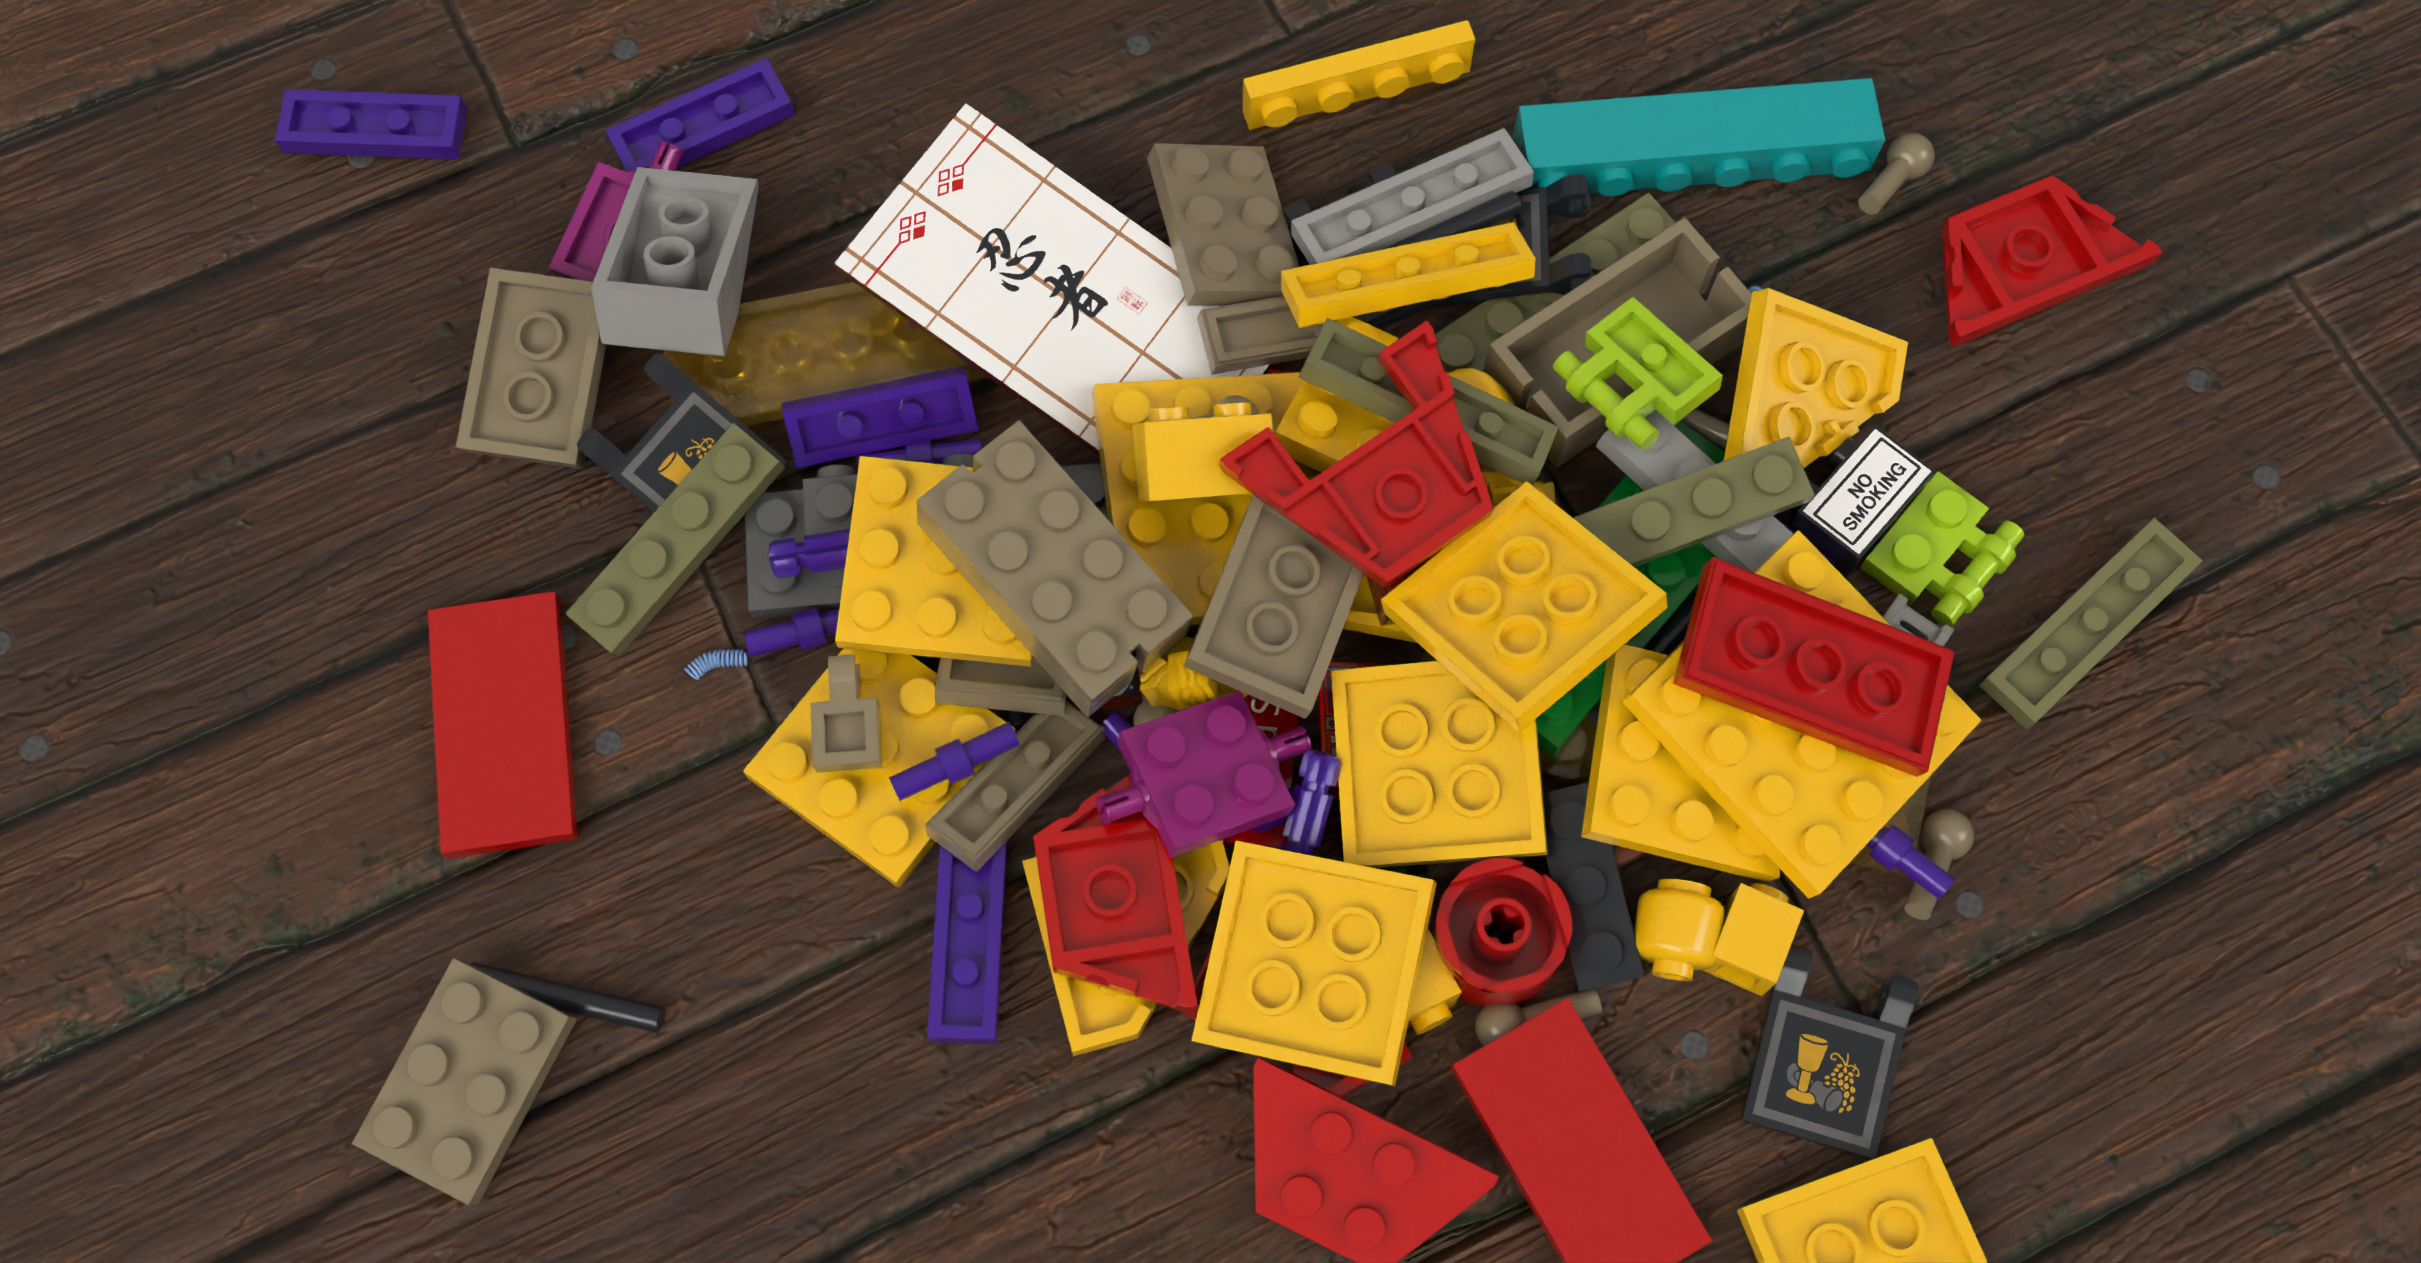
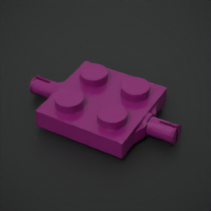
(597, 214)
(1204, 774)

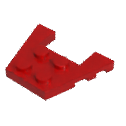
(1396, 493)

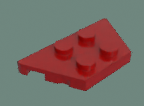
(2029, 256)
(1114, 905)
(1352, 1173)

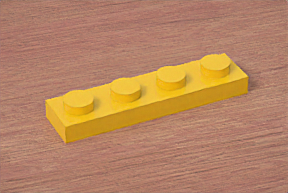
(1358, 75)
(1407, 274)

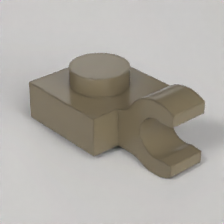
(846, 727)

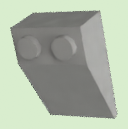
(676, 262)

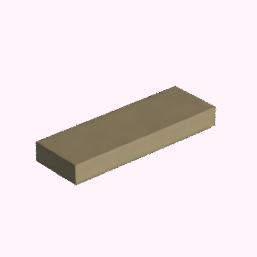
(1014, 785)

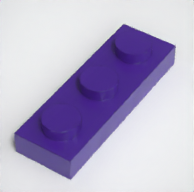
(705, 117)
(371, 124)
(879, 416)
(967, 950)

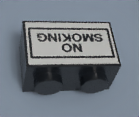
(1860, 498)

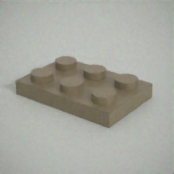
(1222, 221)
(533, 370)
(1274, 612)
(464, 1082)

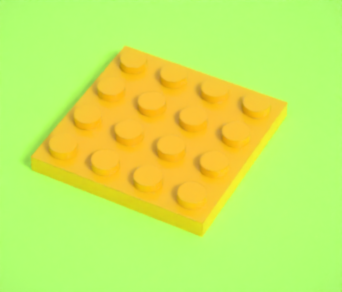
(1177, 537)
(1785, 789)

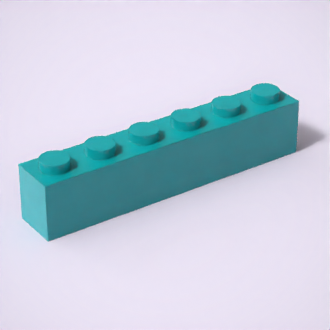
(1704, 137)

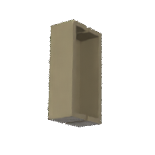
(1666, 279)
(1053, 568)

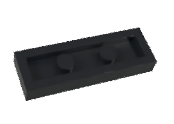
(1592, 883)

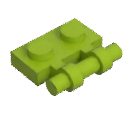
(1650, 360)
(1927, 536)

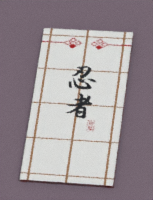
(1028, 276)

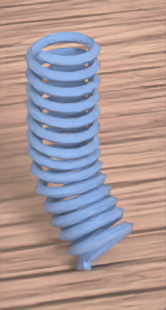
(717, 662)

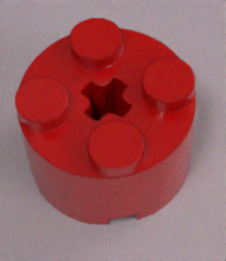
(1517, 902)

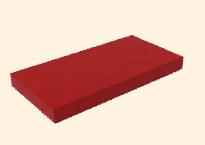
(1814, 667)
(501, 725)
(1578, 1145)

